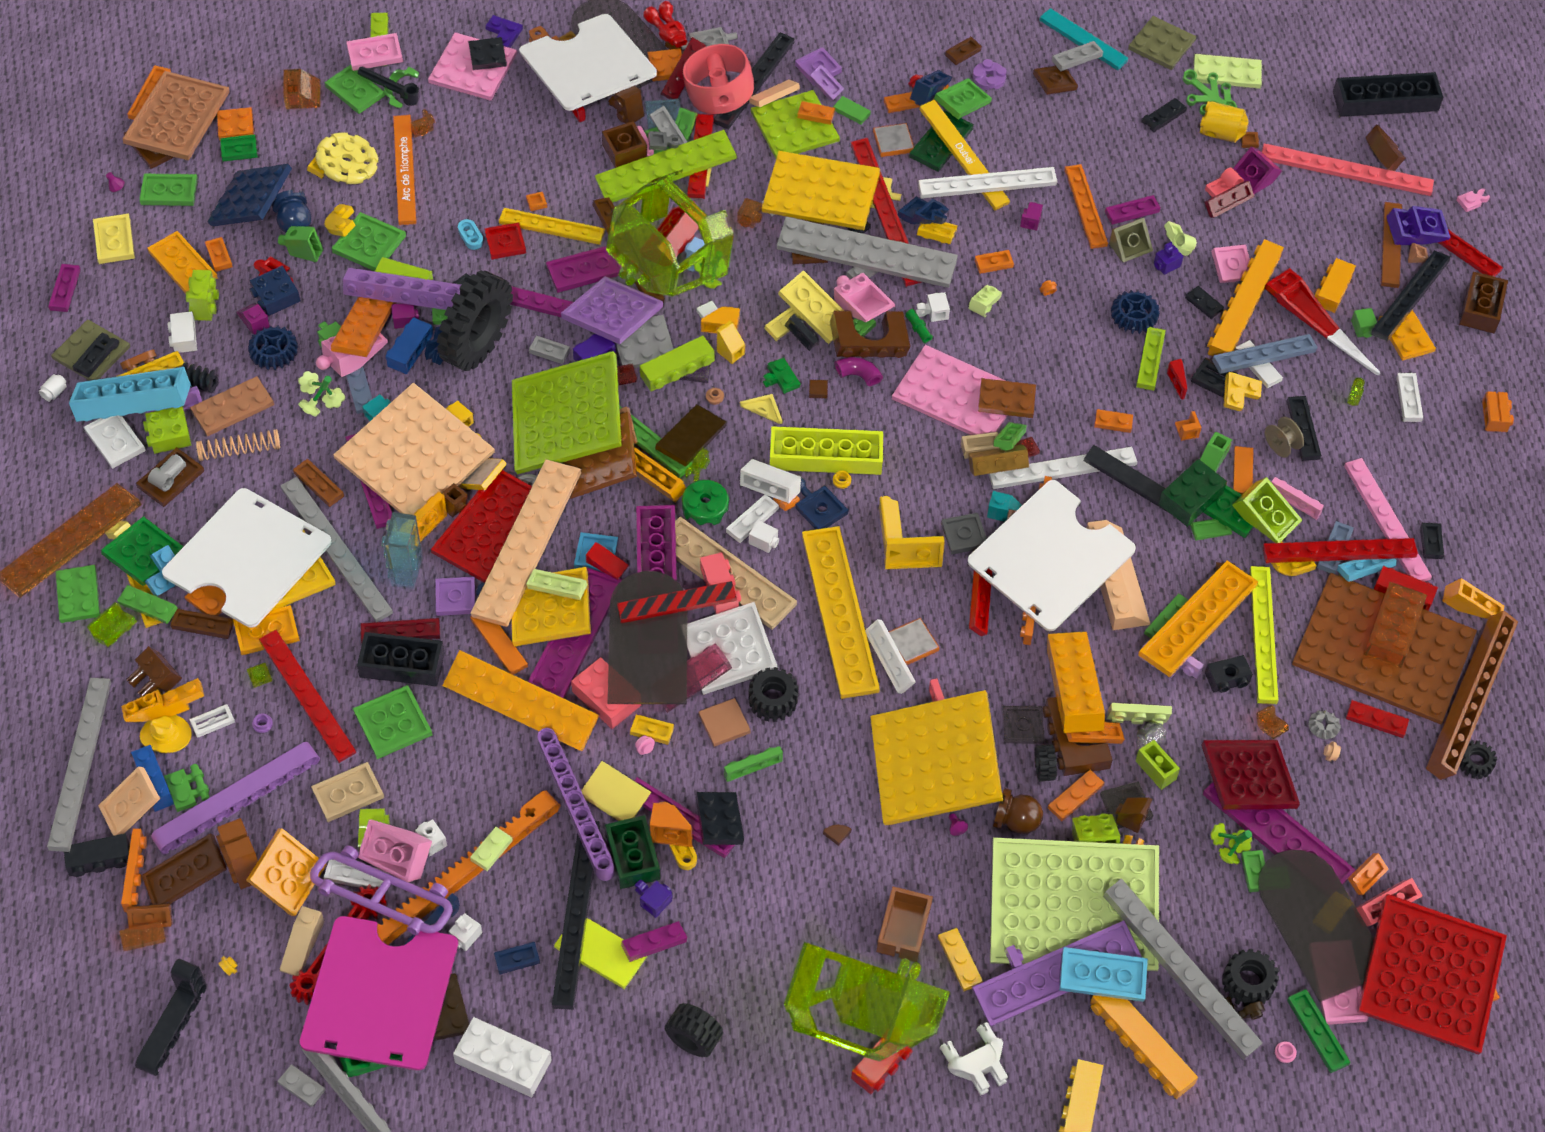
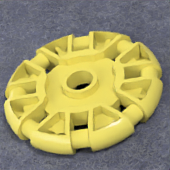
(351, 149)

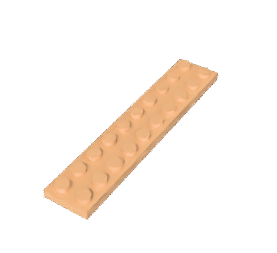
(526, 543)

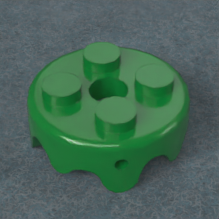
(705, 512)

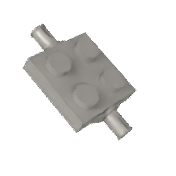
(712, 37)

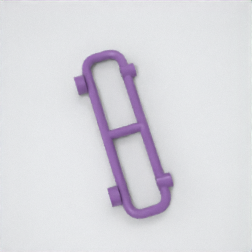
(415, 925)

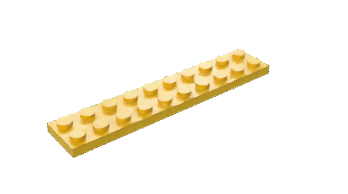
(840, 612)

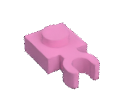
(1472, 201)

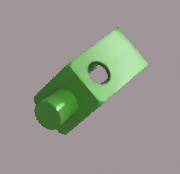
(302, 243)

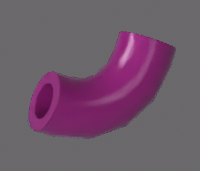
(859, 367)

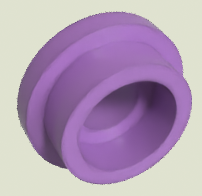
(262, 718)

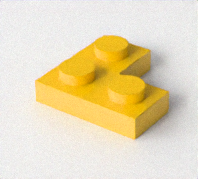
(1239, 387)

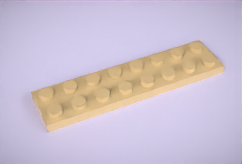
(769, 599)

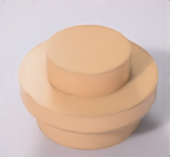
(1332, 751)

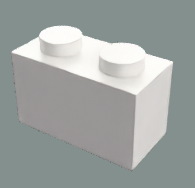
(183, 332)

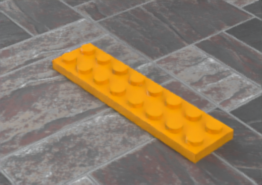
(1198, 618)
(520, 700)

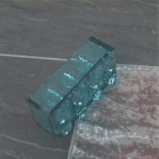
(402, 550)

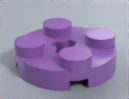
(989, 67)

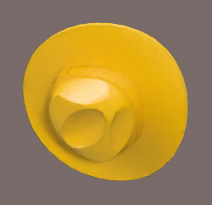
(166, 734)

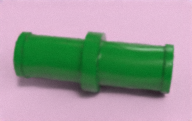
(918, 326)

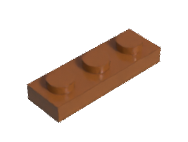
(318, 482)

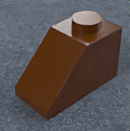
(1133, 813)

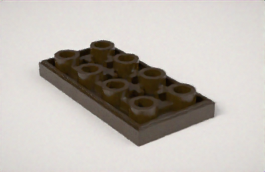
(691, 435)

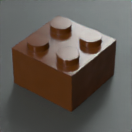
(624, 144)

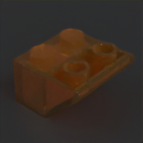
(301, 89)

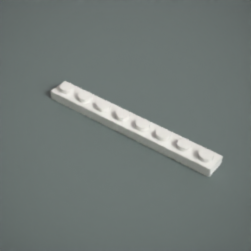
(987, 182)
(1056, 469)

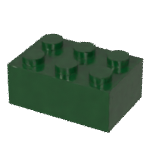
(1192, 492)
(632, 851)

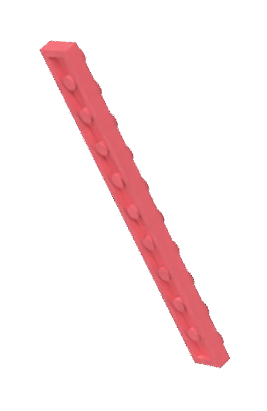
(1348, 169)

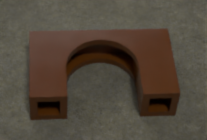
(851, 344)
(1072, 757)

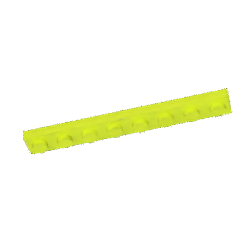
(1264, 637)

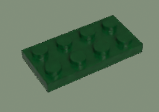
(932, 150)

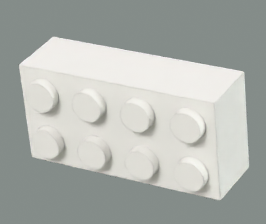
(502, 1057)

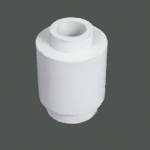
(53, 387)

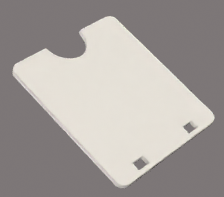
(591, 64)
(248, 555)
(1050, 558)

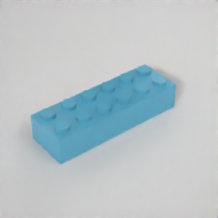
(130, 394)

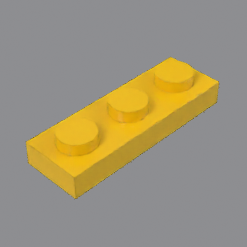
(960, 959)

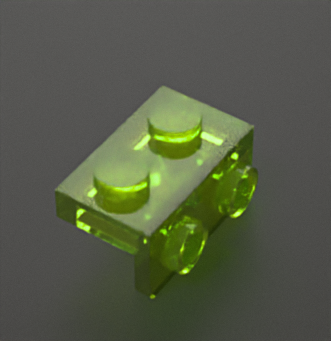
(111, 625)

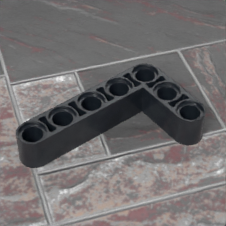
(189, 987)

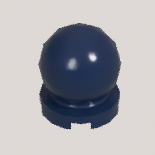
(291, 210)

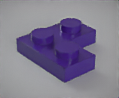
(504, 28)

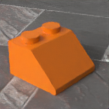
(669, 826)

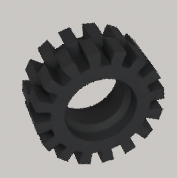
(1045, 762)
(1474, 769)

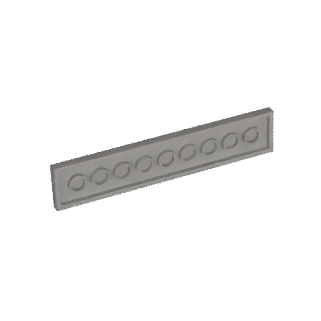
(867, 252)

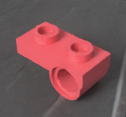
(1228, 179)

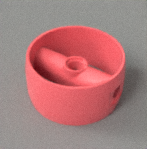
(714, 62)

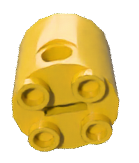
(1224, 122)

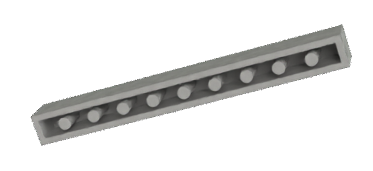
(1182, 969)

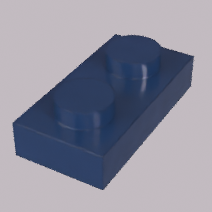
(517, 958)

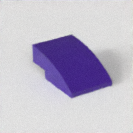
(1417, 226)

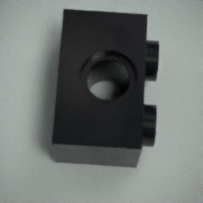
(1236, 667)

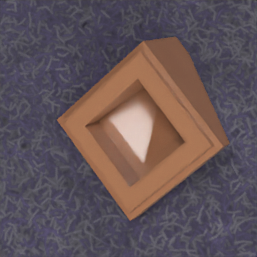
(1417, 254)

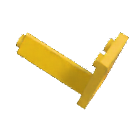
(906, 552)

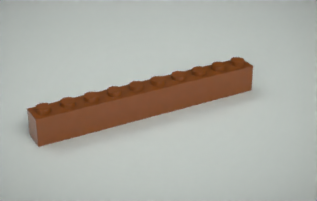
(1472, 695)

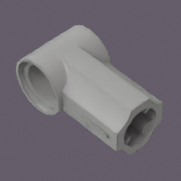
(164, 476)

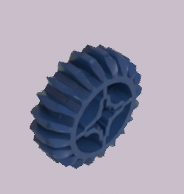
(1136, 317)
(271, 352)

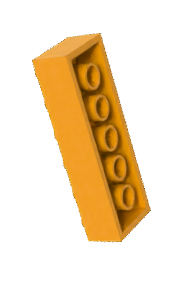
(1075, 682)

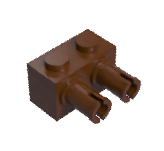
(628, 104)
(158, 669)

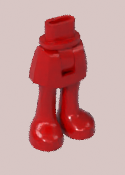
(673, 31)

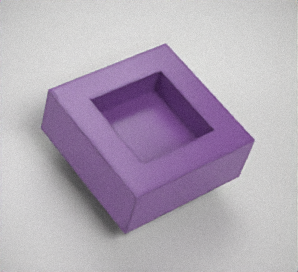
(1014, 956)

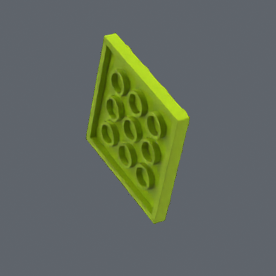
(789, 133)

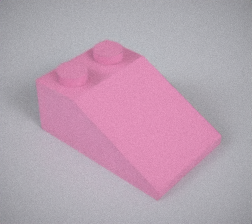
(395, 850)

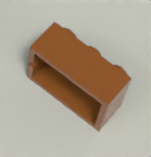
(237, 851)
(904, 924)

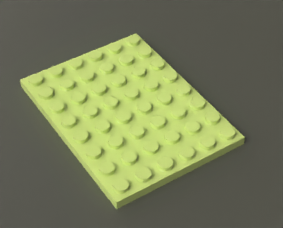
(1055, 892)

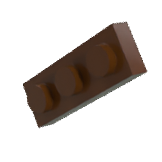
(202, 623)

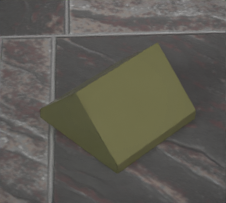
(1131, 240)

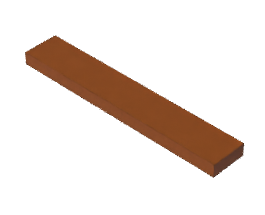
(1390, 252)

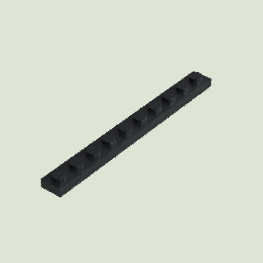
(573, 929)

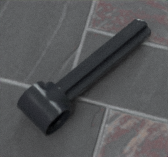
(408, 92)

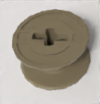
(1284, 437)

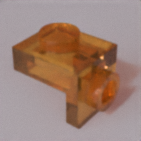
(423, 125)
(1270, 723)

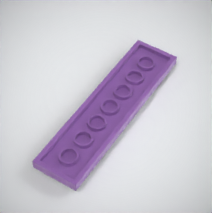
(1040, 979)

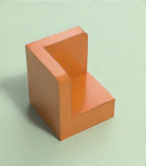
(1189, 428)

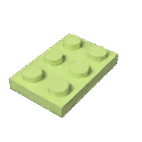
(1138, 713)

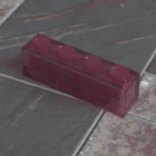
(703, 671)

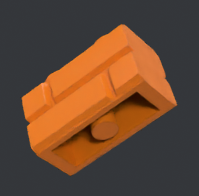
(1497, 411)

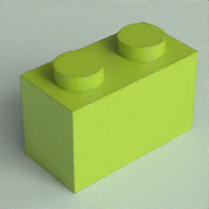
(1157, 764)

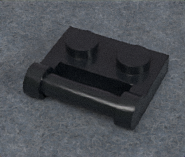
(1208, 379)

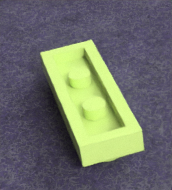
(556, 584)

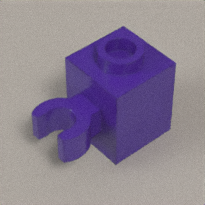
(1168, 259)
(655, 898)

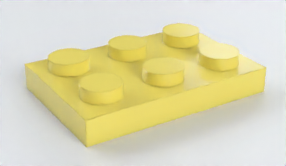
(113, 238)

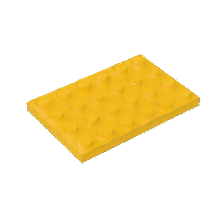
(821, 190)

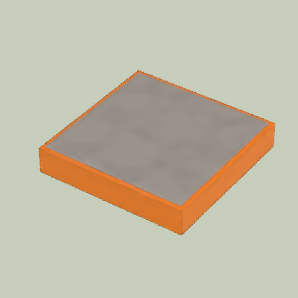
(893, 140)
(914, 641)

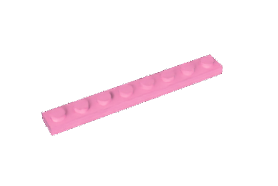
(1384, 514)

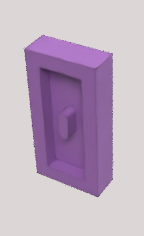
(826, 82)

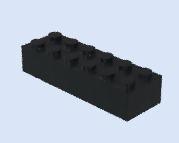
(1387, 94)

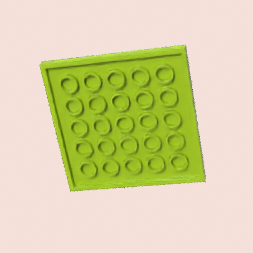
(566, 412)

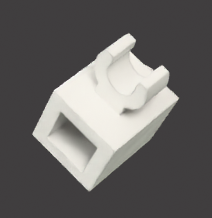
(936, 307)
(466, 931)

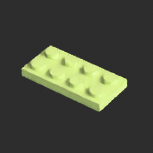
(1233, 70)

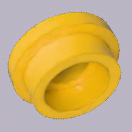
(842, 475)
(228, 965)

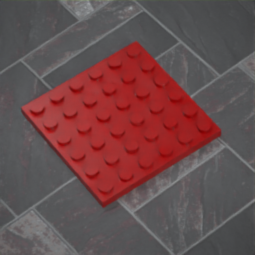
(1432, 974)

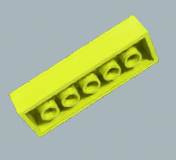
(826, 450)

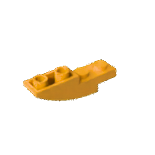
(168, 704)

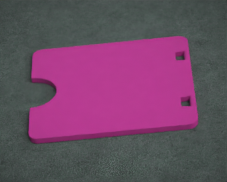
(379, 995)

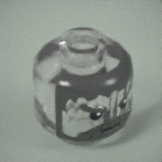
(1151, 732)

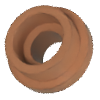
(714, 399)

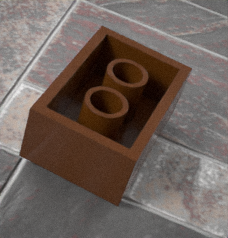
(1483, 302)

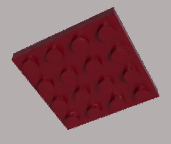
(1250, 774)

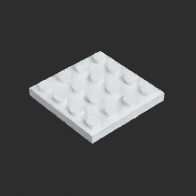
(741, 640)

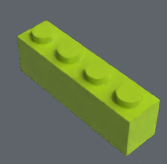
(677, 363)

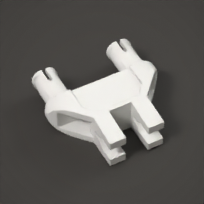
(979, 1062)

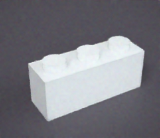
(770, 481)

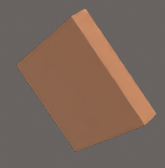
(724, 722)

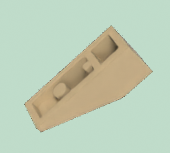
(302, 940)

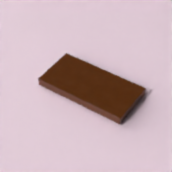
(184, 871)

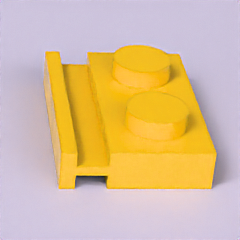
(941, 232)

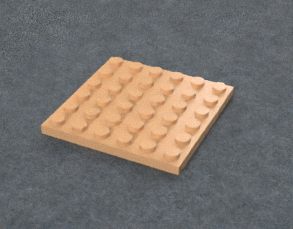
(413, 451)

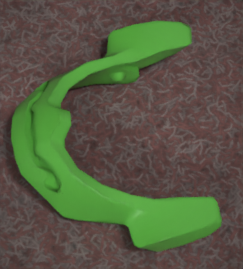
(395, 76)

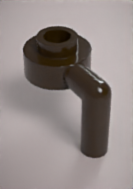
(1251, 1011)

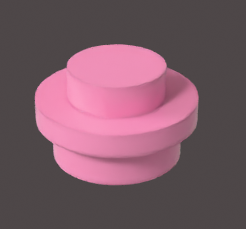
(645, 745)
(1285, 1052)

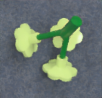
(309, 383)

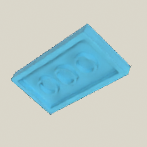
(1103, 974)

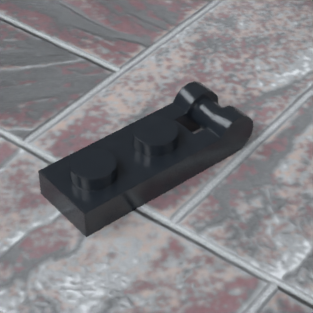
(1164, 115)
(95, 354)

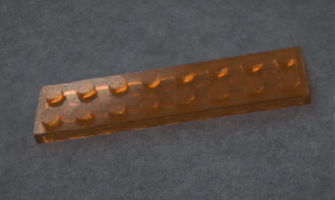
(68, 540)

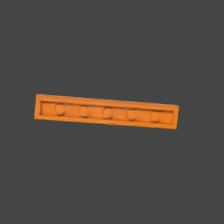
(1086, 206)

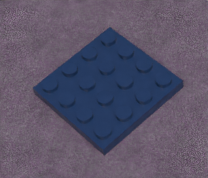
(249, 195)

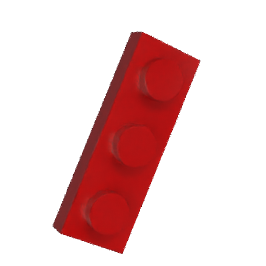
(1377, 719)

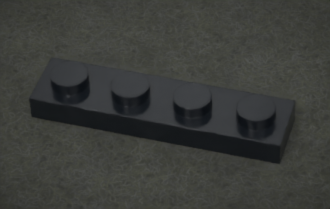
(1301, 415)

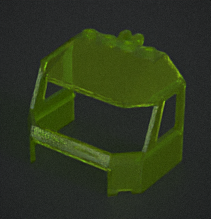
(649, 256)
(866, 999)

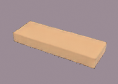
(774, 93)

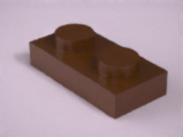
(963, 50)

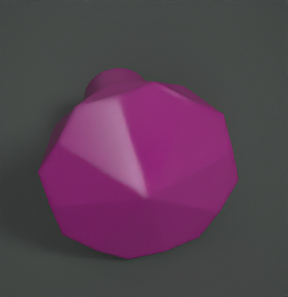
(114, 183)
(957, 825)

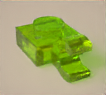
(700, 462)

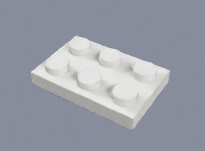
(114, 440)

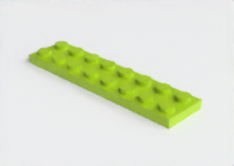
(690, 157)

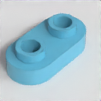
(472, 237)

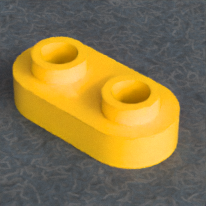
(683, 852)

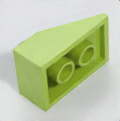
(1267, 510)

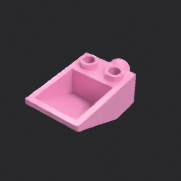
(861, 297)
(345, 363)

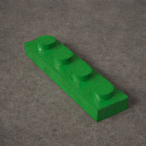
(1318, 1031)

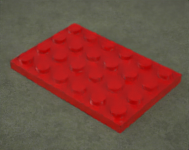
(483, 526)

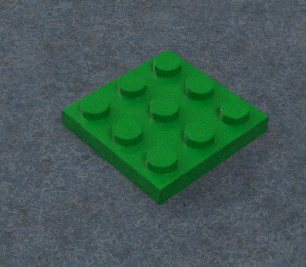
(135, 545)

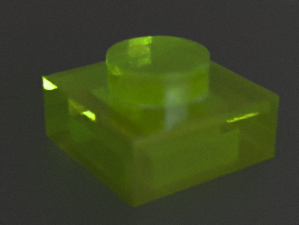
(259, 675)

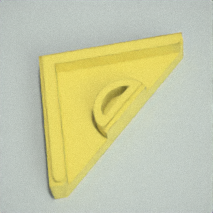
(763, 406)

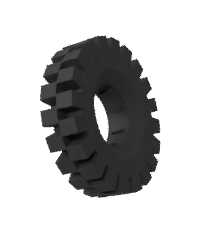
(475, 320)

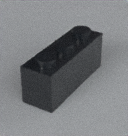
(97, 855)

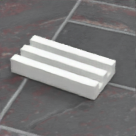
(215, 723)

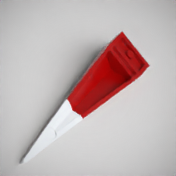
(1298, 299)

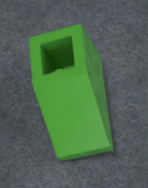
(1216, 451)

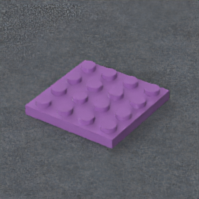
(612, 310)

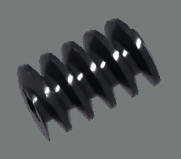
(203, 380)

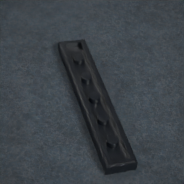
(1124, 475)

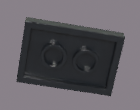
(719, 818)

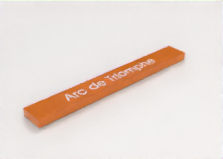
(404, 170)

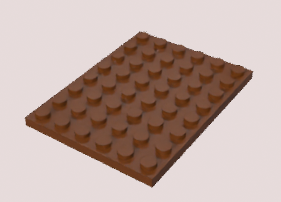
(1339, 636)

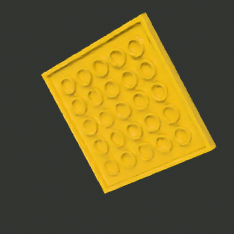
(936, 758)

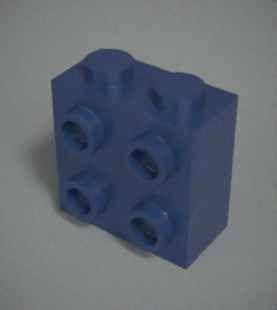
(274, 291)

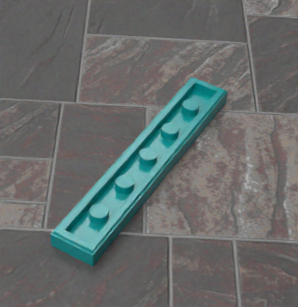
(1080, 37)

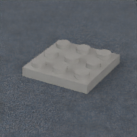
(645, 343)

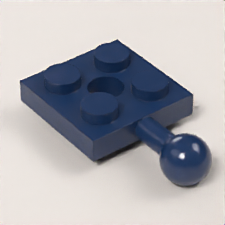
(822, 497)

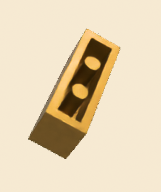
(998, 460)

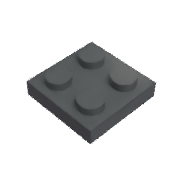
(963, 533)

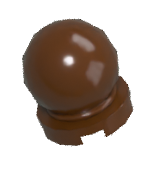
(1020, 813)

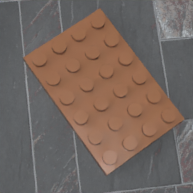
(176, 115)

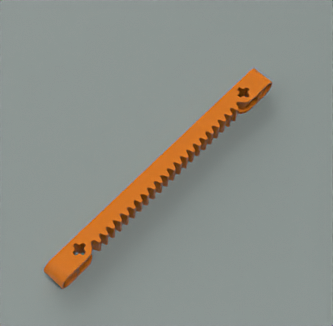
(538, 811)

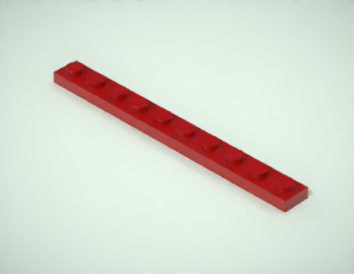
(882, 199)

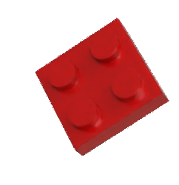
(505, 240)

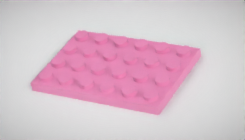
(947, 392)

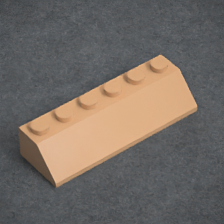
(1122, 592)

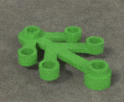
(1210, 95)

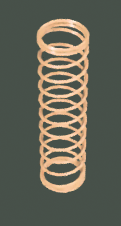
(200, 450)

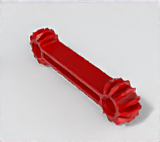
(312, 973)

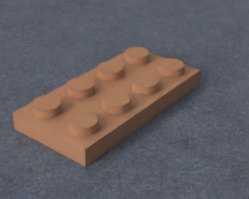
(232, 406)

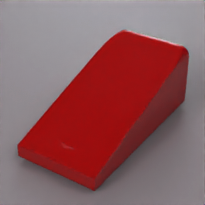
(1177, 376)
(606, 561)

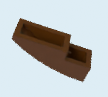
(1384, 148)

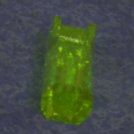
(1356, 391)

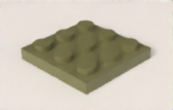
(1162, 42)
(79, 342)

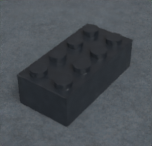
(400, 659)

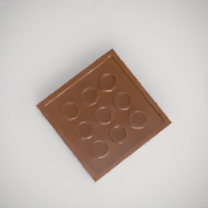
(608, 466)

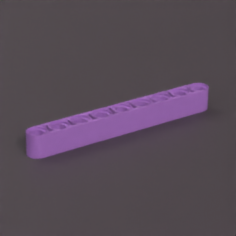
(234, 797)
(579, 810)

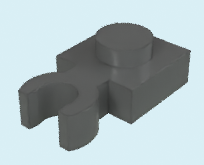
(660, 140)

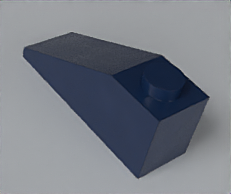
(928, 86)

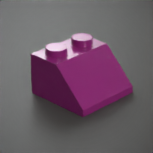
(1257, 169)

